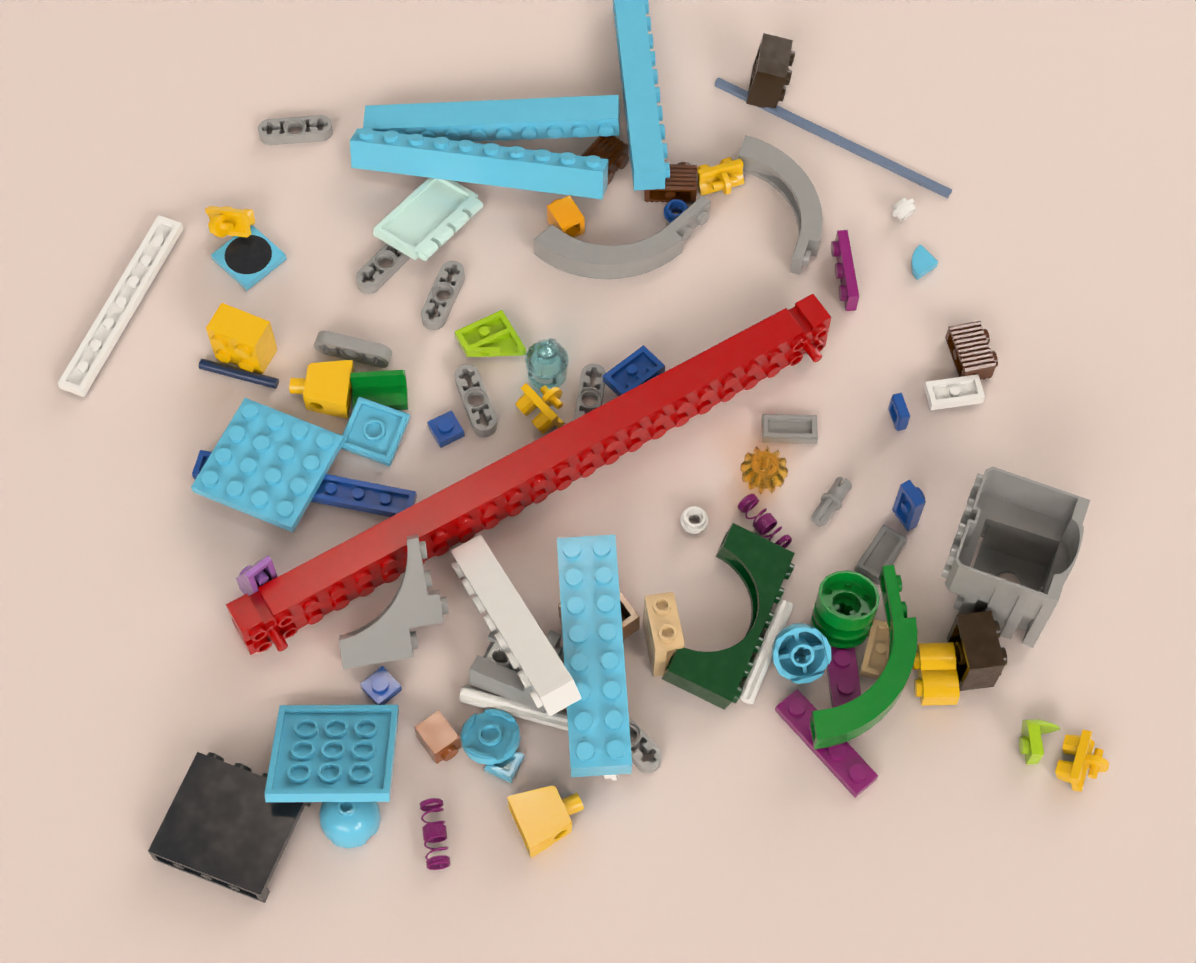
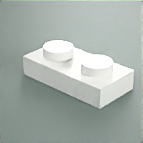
(954, 392)

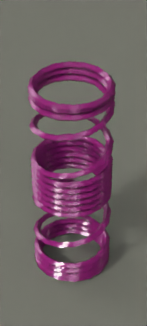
(765, 522)
(433, 833)

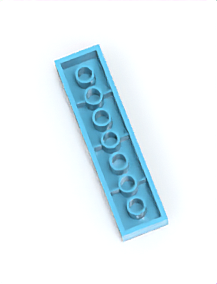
(594, 655)

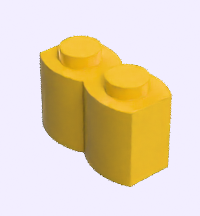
(936, 674)

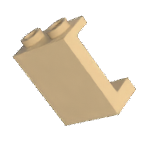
(661, 630)

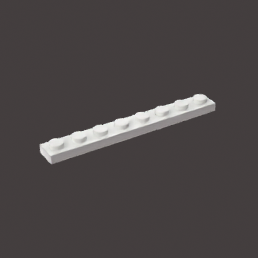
(120, 306)

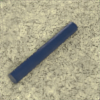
(238, 373)

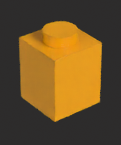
(566, 216)

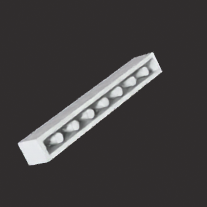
(515, 627)

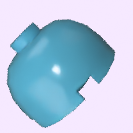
(801, 653)
(349, 822)

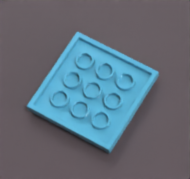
(268, 464)
(333, 753)

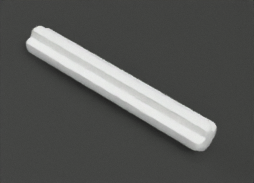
(764, 655)
(490, 701)

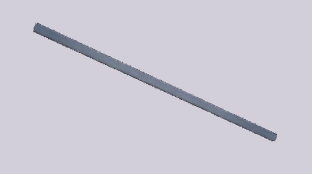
(841, 142)

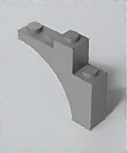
(389, 633)

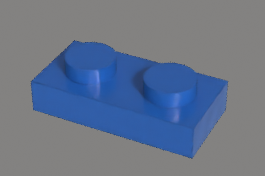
(909, 505)

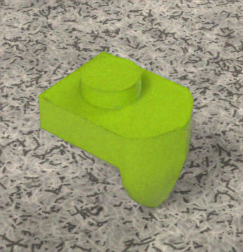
(1031, 741)

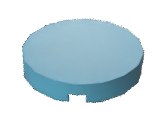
(490, 736)

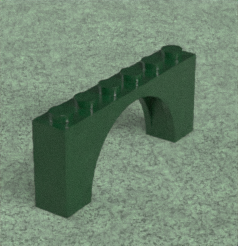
(718, 674)

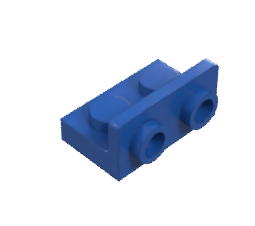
(633, 371)

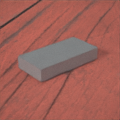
(789, 429)
(880, 553)

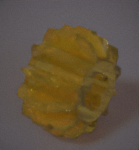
(774, 472)

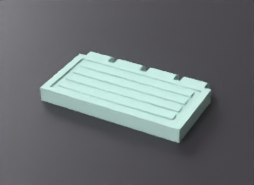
(428, 218)

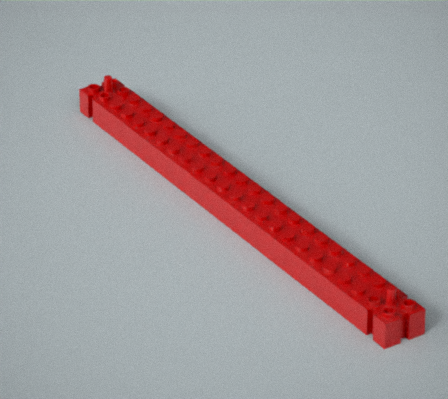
(528, 475)

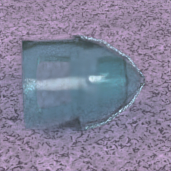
(547, 361)

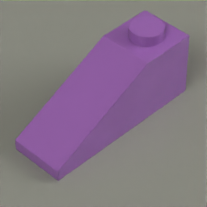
(256, 575)

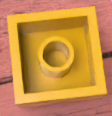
(241, 339)

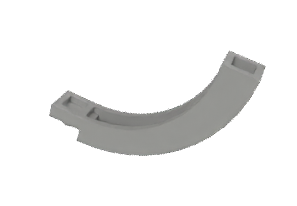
(793, 183)

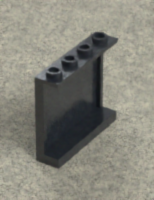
(225, 827)

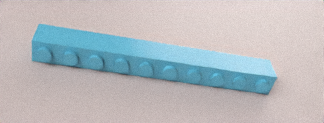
(641, 95)
(501, 118)
(479, 163)

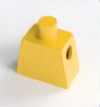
(326, 387)
(543, 816)

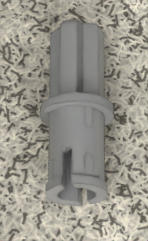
(831, 501)

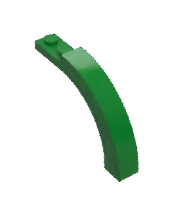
(856, 717)

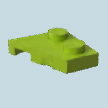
(490, 337)

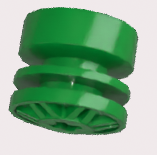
(845, 608)

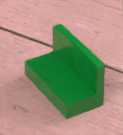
(381, 387)

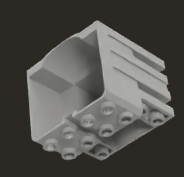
(1024, 532)

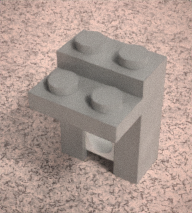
(501, 677)

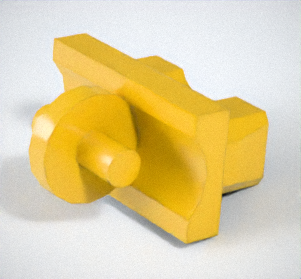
(720, 177)
(230, 221)
(547, 417)
(1076, 771)

